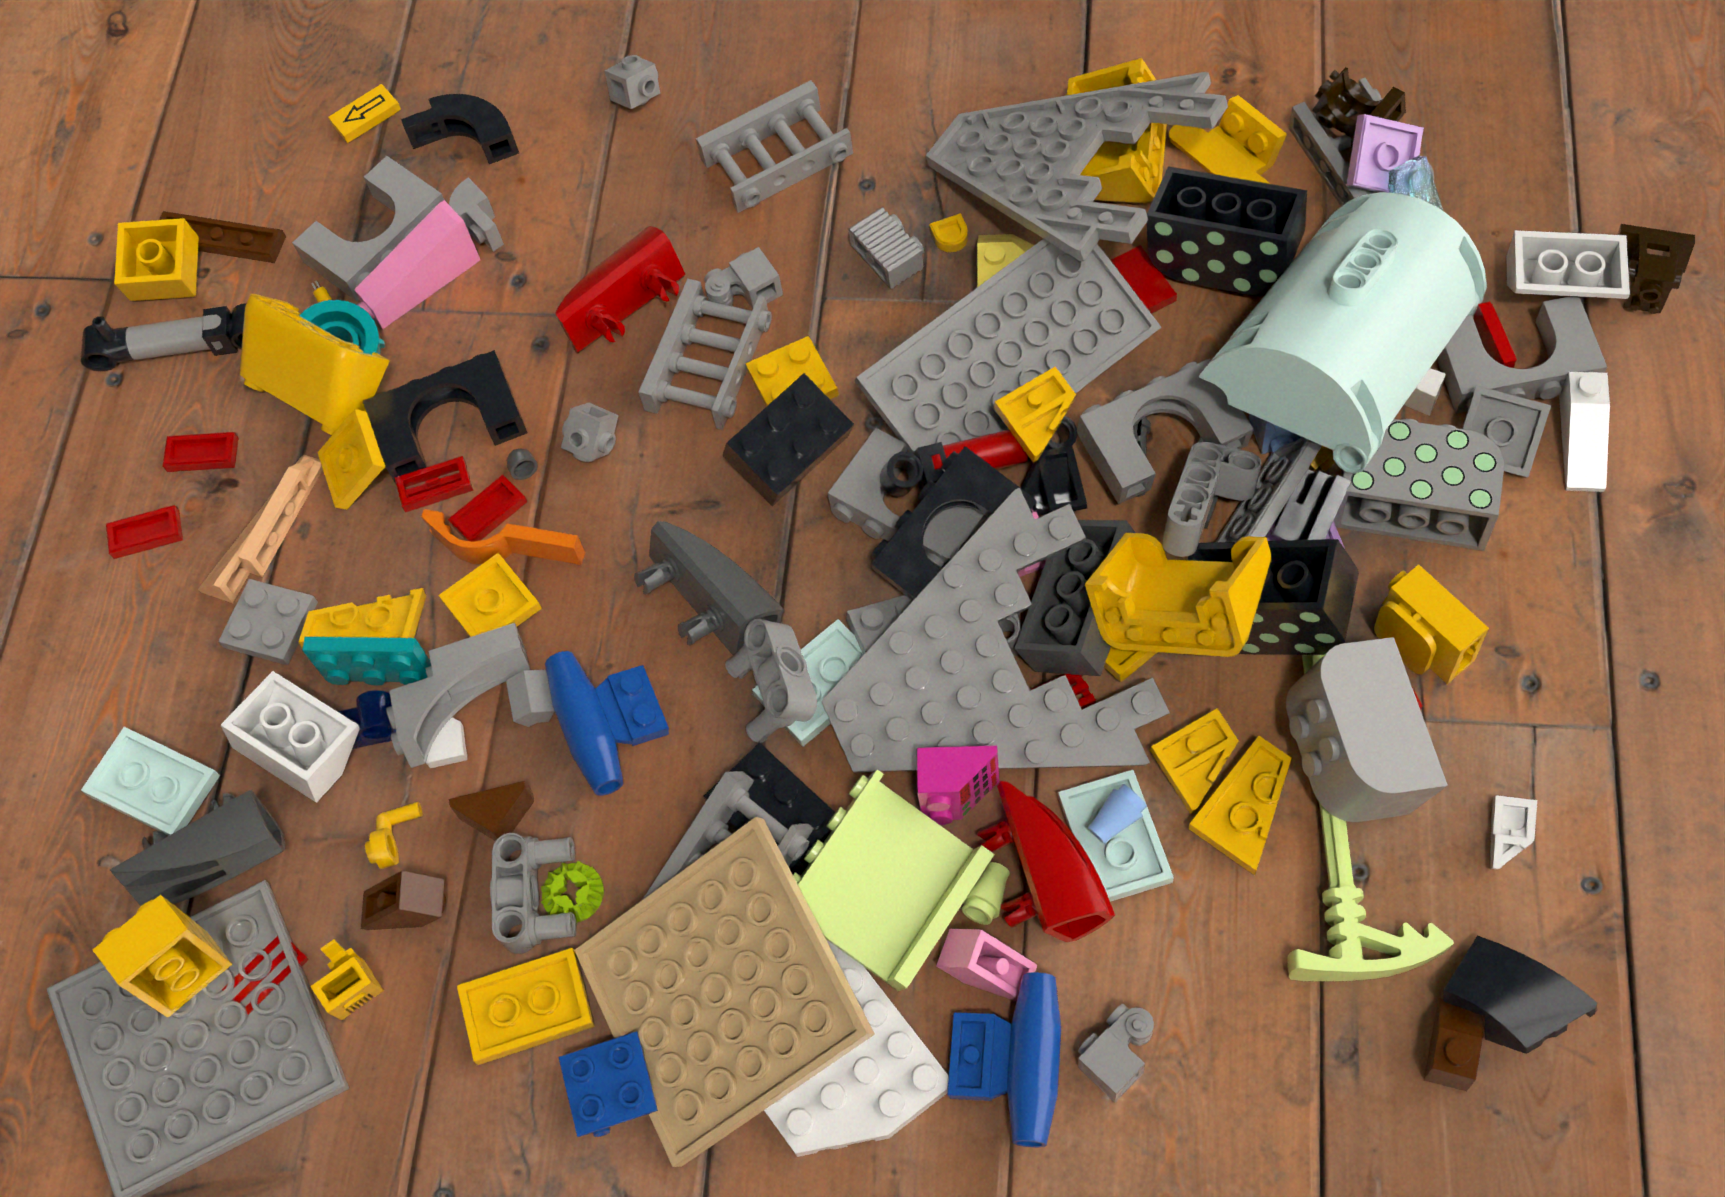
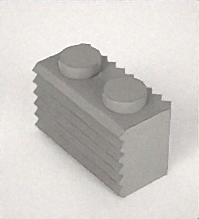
(887, 247)

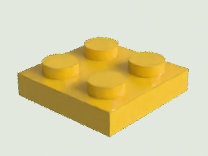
(782, 367)
(351, 459)
(489, 598)

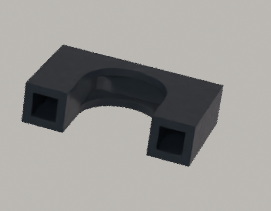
(399, 412)
(965, 483)

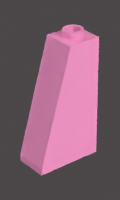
(418, 266)

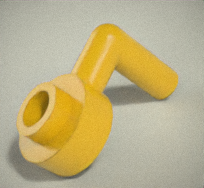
(382, 845)

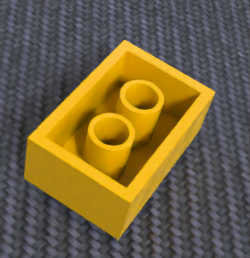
(162, 956)

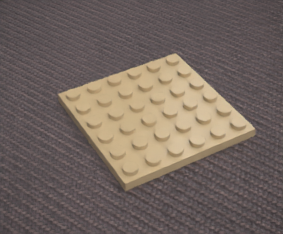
(724, 990)

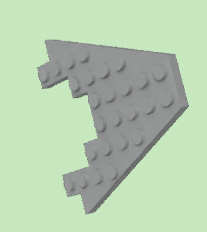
(1033, 152)
(953, 681)

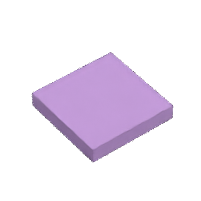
(1379, 148)

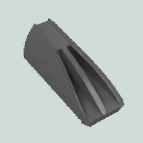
(710, 582)
(203, 852)

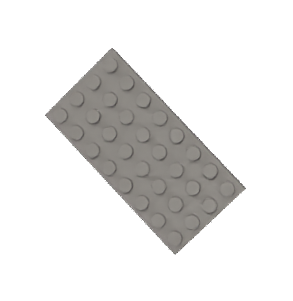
(1002, 335)

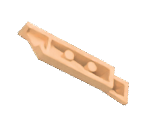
(265, 532)

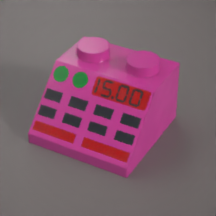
(954, 780)

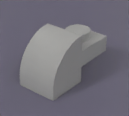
(477, 213)

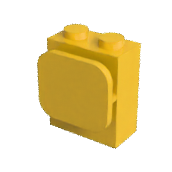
(1429, 625)

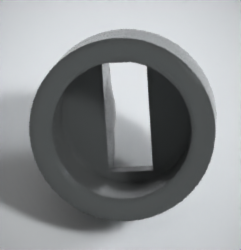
(521, 464)

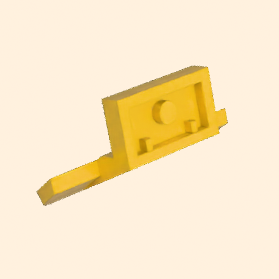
(1237, 148)

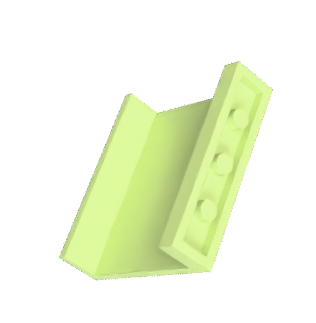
(887, 881)

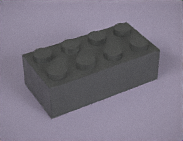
(1060, 625)

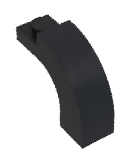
(465, 117)

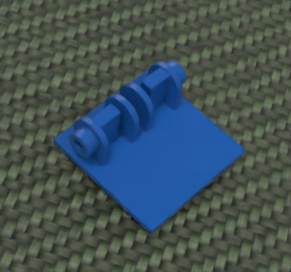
(607, 1084)

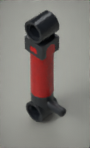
(996, 449)

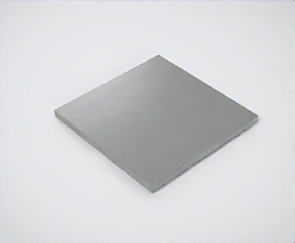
(209, 1074)

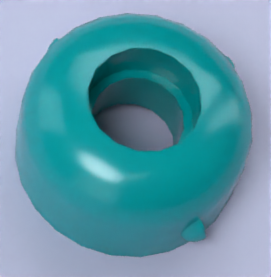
(347, 323)

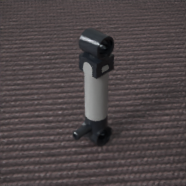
(214, 331)

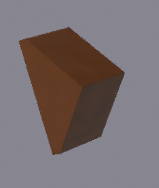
(495, 809)

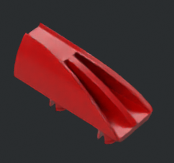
(619, 288)
(1058, 870)

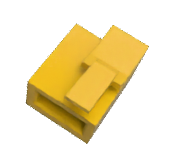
(346, 983)

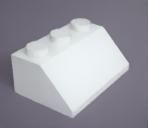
(1568, 264)
(292, 735)

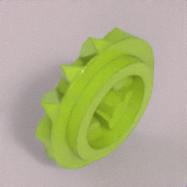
(588, 897)

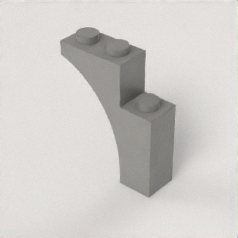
(454, 679)

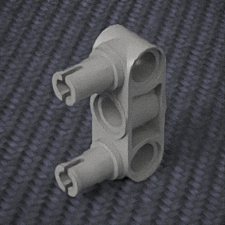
(780, 675)
(516, 891)

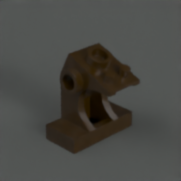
(1344, 94)
(1651, 274)

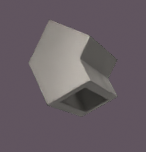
(530, 697)

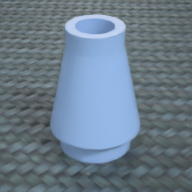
(1118, 812)

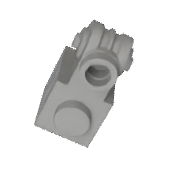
(747, 275)
(1108, 1058)

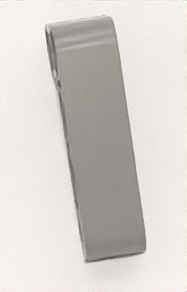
(1207, 472)

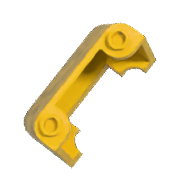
(1125, 170)
(305, 363)
(1177, 604)

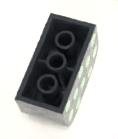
(1224, 230)
(1303, 598)

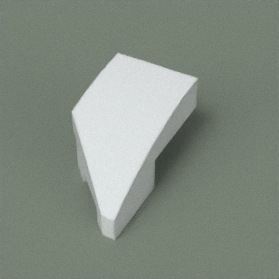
(448, 746)
(1511, 828)

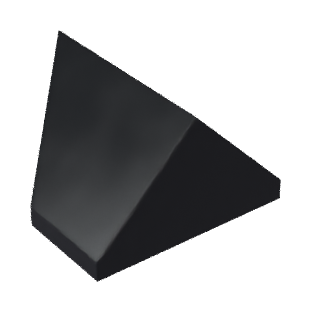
(1055, 481)

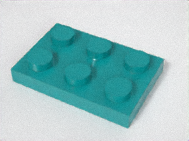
(367, 659)

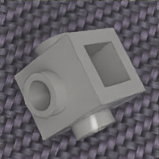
(632, 81)
(589, 432)

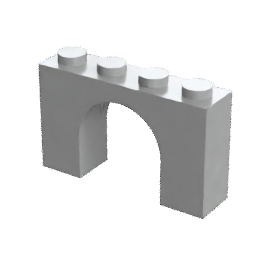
(351, 262)
(1569, 348)
(1110, 434)
(860, 499)

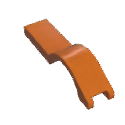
(509, 540)

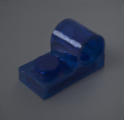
(371, 718)

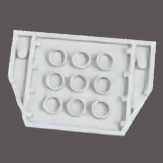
(870, 1088)

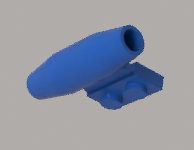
(597, 718)
(1014, 1059)

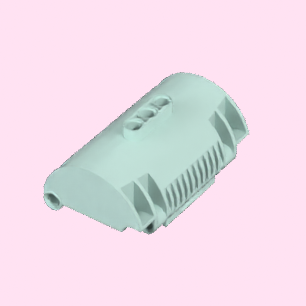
(1353, 324)

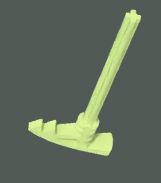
(1344, 914)

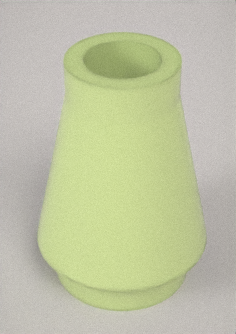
(986, 896)

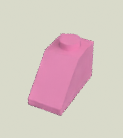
(984, 962)

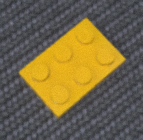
(525, 1006)

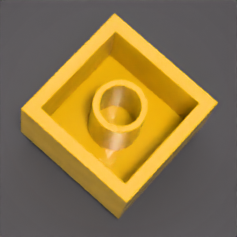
(156, 259)

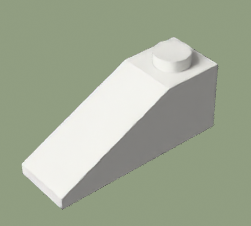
(1585, 430)

